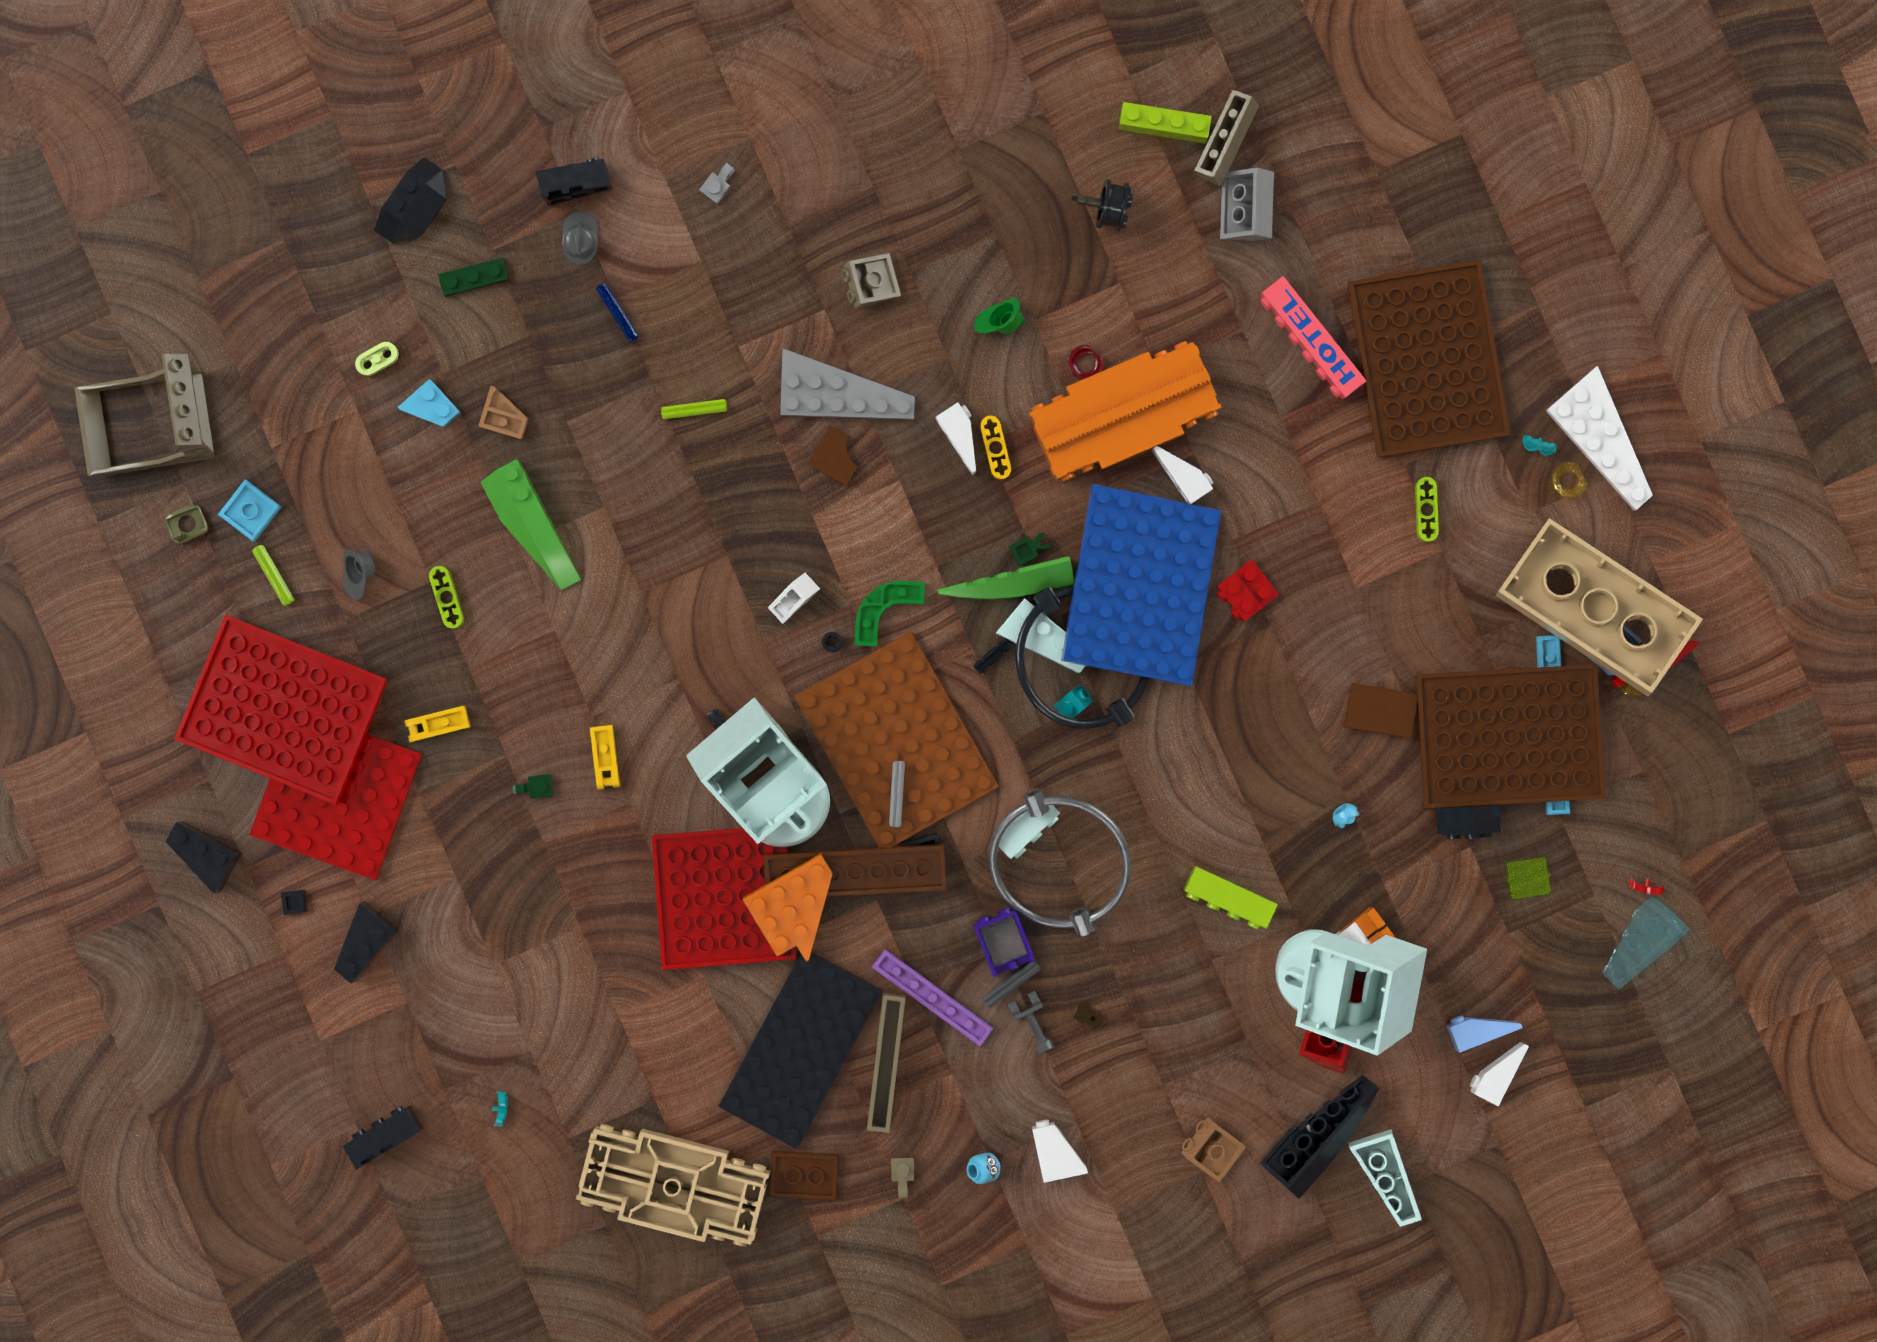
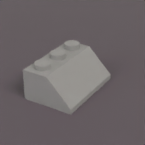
(1247, 205)

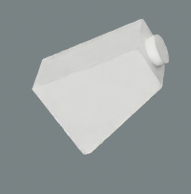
(1055, 1153)

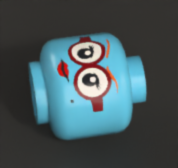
(983, 1168)

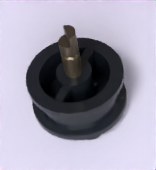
(1111, 205)

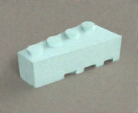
(1385, 1169)

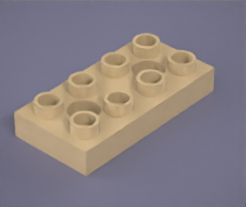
(1598, 607)

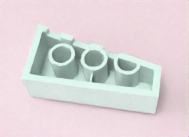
(1043, 638)

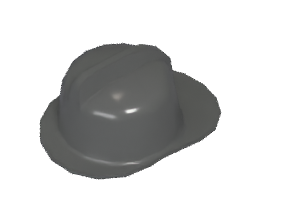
(580, 237)
(357, 571)

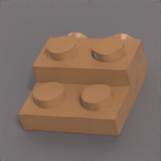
(1212, 1149)

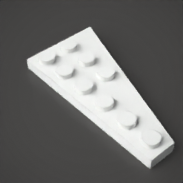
(1596, 429)

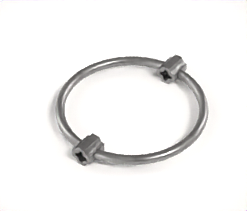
(1037, 806)

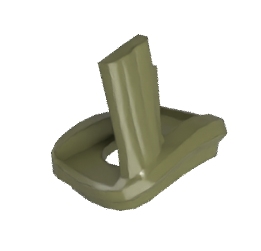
(173, 520)

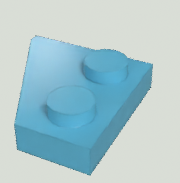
(430, 404)

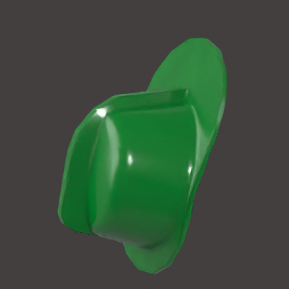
(1001, 318)

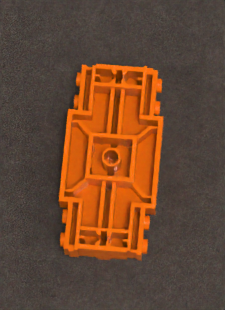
(1124, 411)

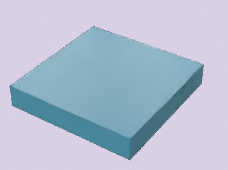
(249, 510)

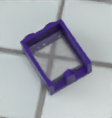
(1003, 941)

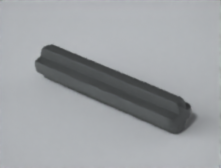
(1011, 983)

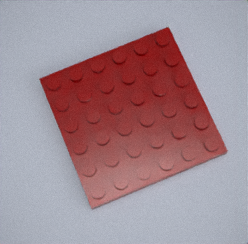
(358, 828)
(701, 898)

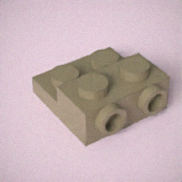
(870, 280)

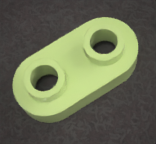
(376, 357)

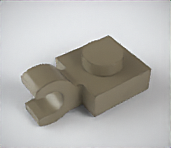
(902, 1171)

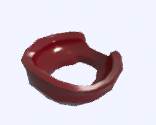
(1081, 351)

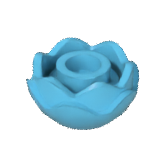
(1345, 815)

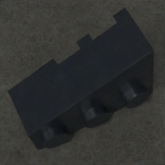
(573, 181)
(364, 942)
(382, 1136)

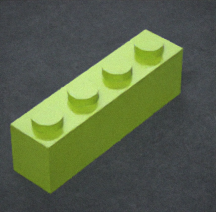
(1164, 122)
(1230, 897)

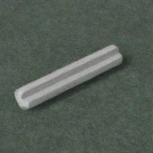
(897, 794)

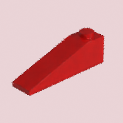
(1326, 1051)

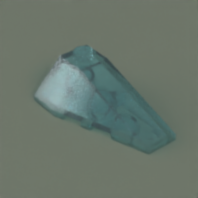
(1646, 939)

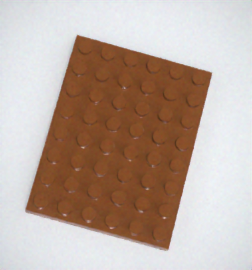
(891, 712)

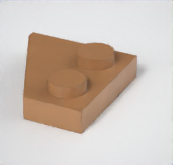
(502, 416)

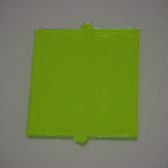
(1528, 878)

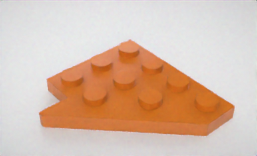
(792, 906)

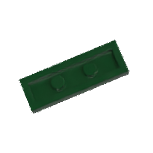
(473, 277)

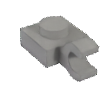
(716, 186)

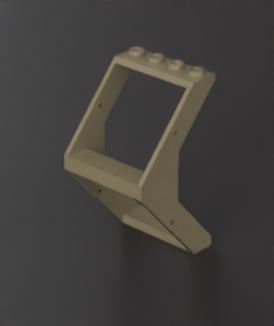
(187, 412)

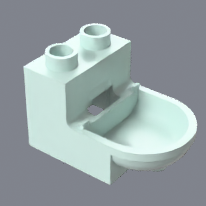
(785, 802)
(1317, 980)

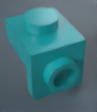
(1073, 702)

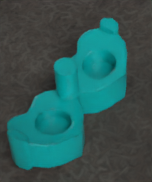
(1537, 444)
(503, 1105)

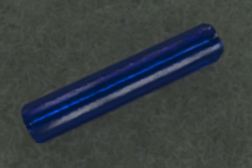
(617, 312)

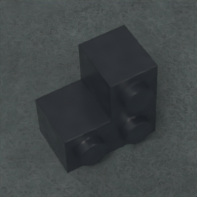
(1469, 821)

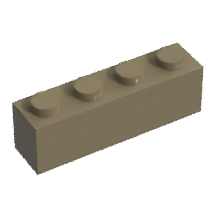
(1226, 137)

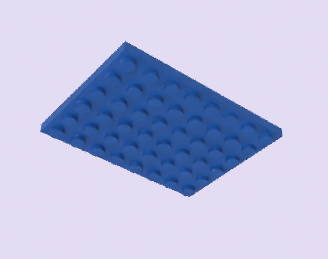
(1141, 585)

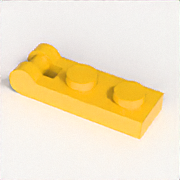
(438, 723)
(604, 756)

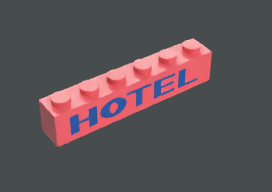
(1312, 338)

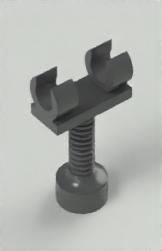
(1043, 1044)

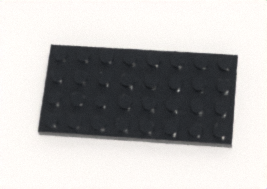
(800, 1049)

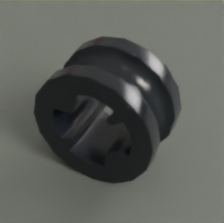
(829, 648)

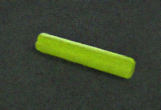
(693, 409)
(273, 575)

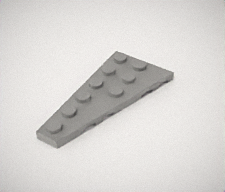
(825, 391)

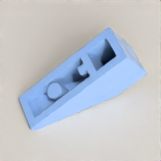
(1472, 1032)

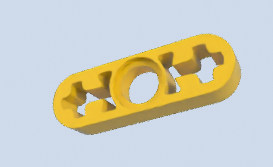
(997, 430)

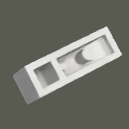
(957, 427)
(1187, 478)
(1496, 1077)

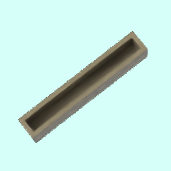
(886, 1062)

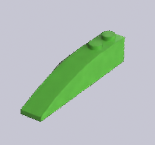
(528, 521)
(1022, 583)

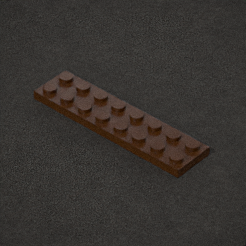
(870, 868)

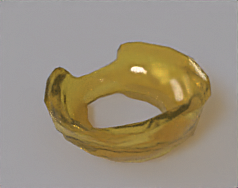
(1580, 485)

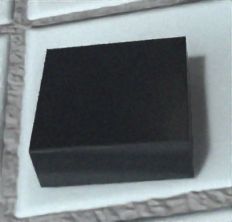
(294, 902)

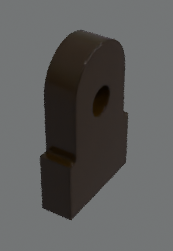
(1084, 1014)

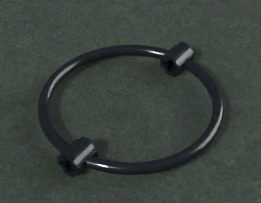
(1119, 710)

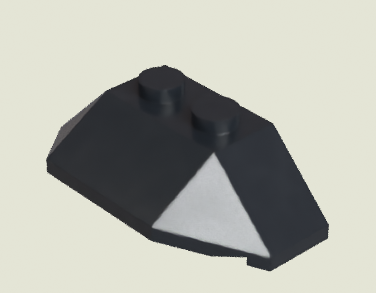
(413, 203)

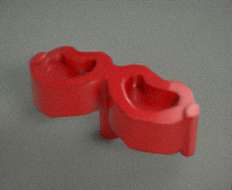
(1654, 890)

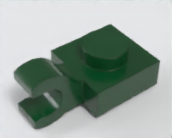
(538, 786)

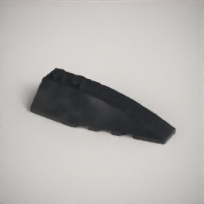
(1315, 1143)

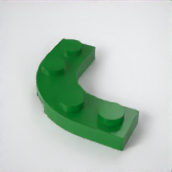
(880, 599)

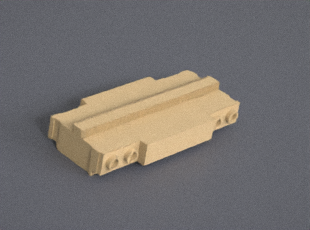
(673, 1185)

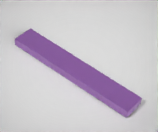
(932, 997)

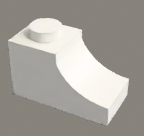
(793, 597)

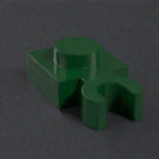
(1026, 550)

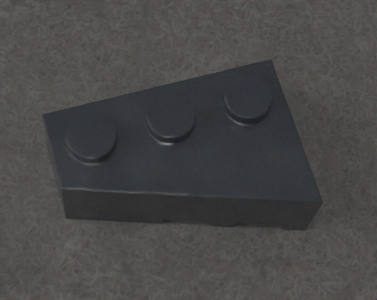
(203, 855)

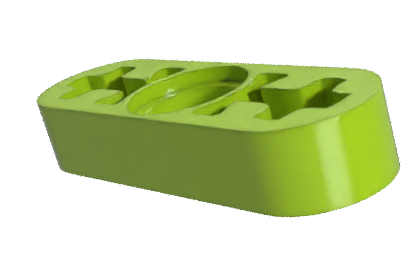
(1434, 503)
(446, 614)

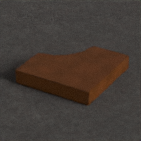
(832, 457)

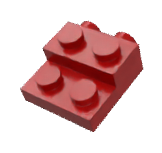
(1246, 591)

